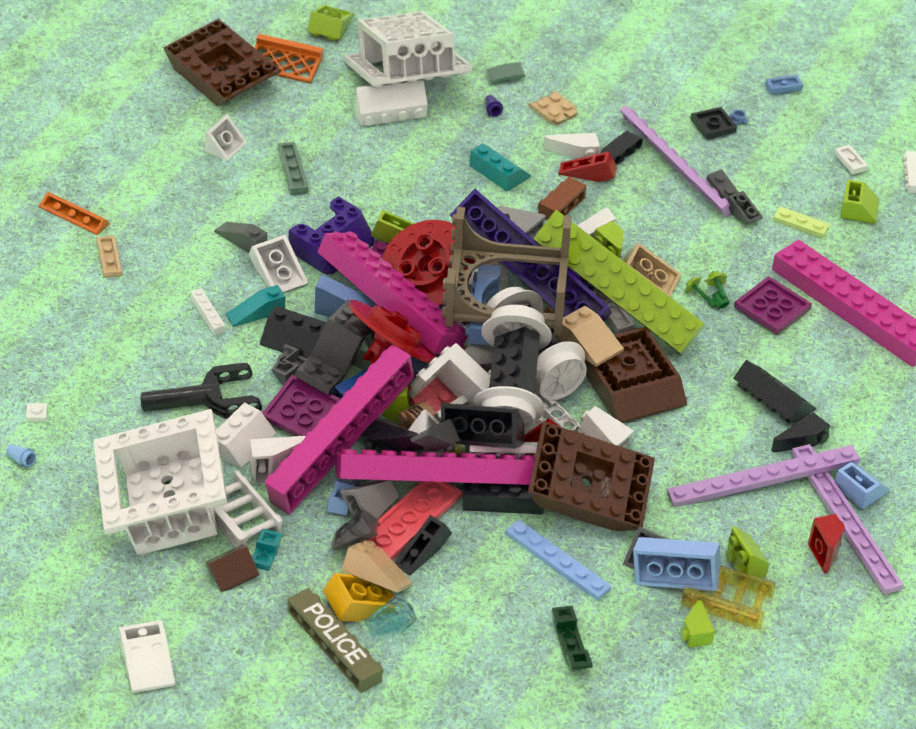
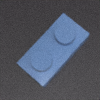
(784, 84)

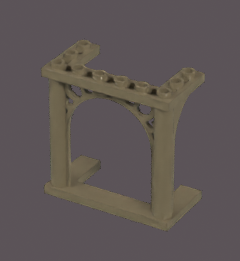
(473, 246)

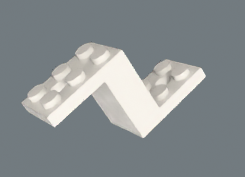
(456, 372)

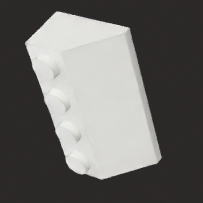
(390, 103)

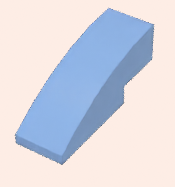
(336, 501)

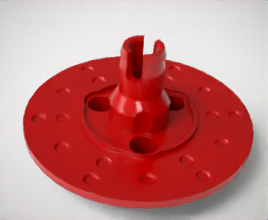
(427, 264)
(390, 329)

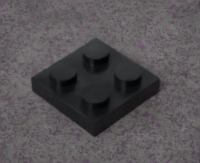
(713, 122)

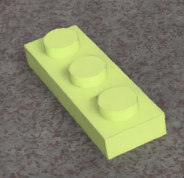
(801, 222)

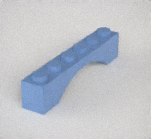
(484, 285)

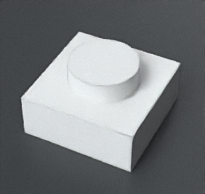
(36, 412)

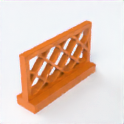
(288, 50)

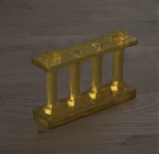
(733, 609)

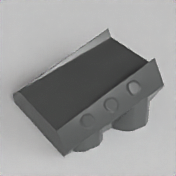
(359, 528)

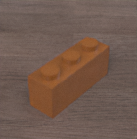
(563, 198)

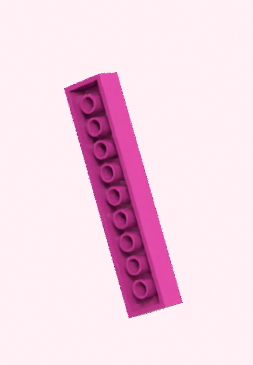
(390, 289)
(848, 299)
(339, 429)
(433, 468)

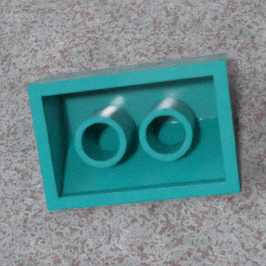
(497, 167)

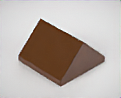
(232, 568)

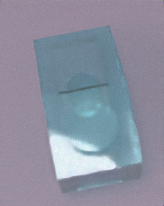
(391, 618)

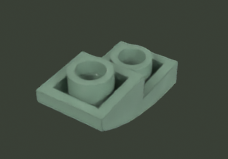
(507, 71)

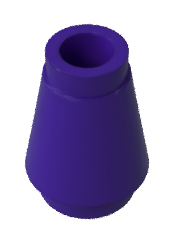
(493, 106)

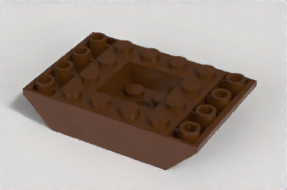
(219, 62)
(643, 386)
(616, 477)

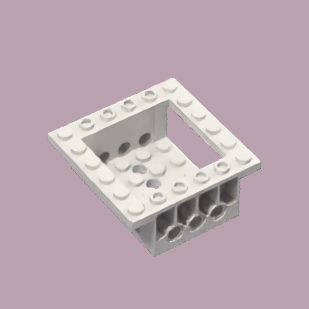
(410, 48)
(150, 456)

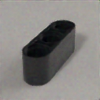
(623, 146)

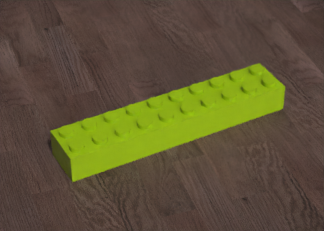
(623, 285)

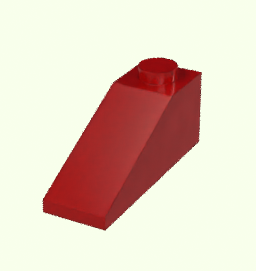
(592, 168)

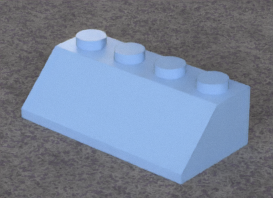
(677, 563)

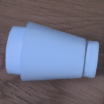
(21, 455)

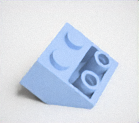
(859, 485)

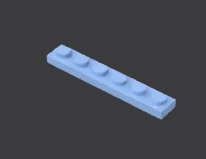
(558, 560)

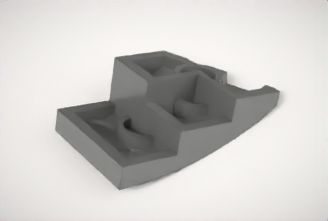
(287, 363)

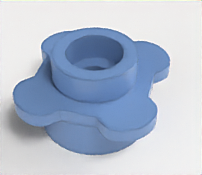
(738, 116)

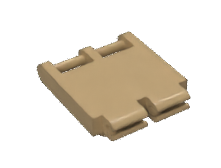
(554, 108)

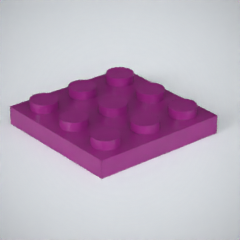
(772, 305)
(298, 407)

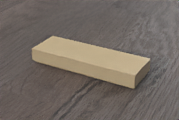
(109, 256)

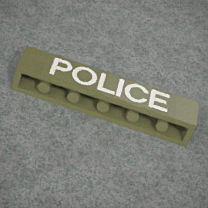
(335, 640)

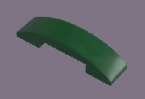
(569, 638)

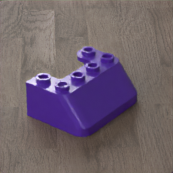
(307, 241)

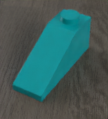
(257, 306)

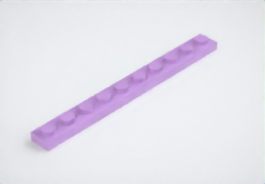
(679, 164)
(762, 476)
(854, 529)

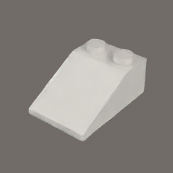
(278, 264)

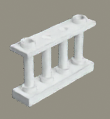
(230, 526)

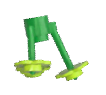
(719, 299)

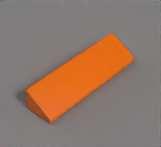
(73, 213)

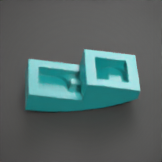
(266, 549)

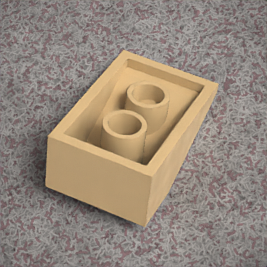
(653, 268)
(591, 334)
(375, 566)

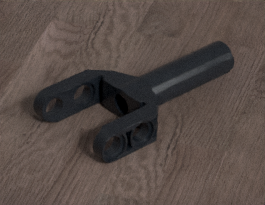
(206, 393)

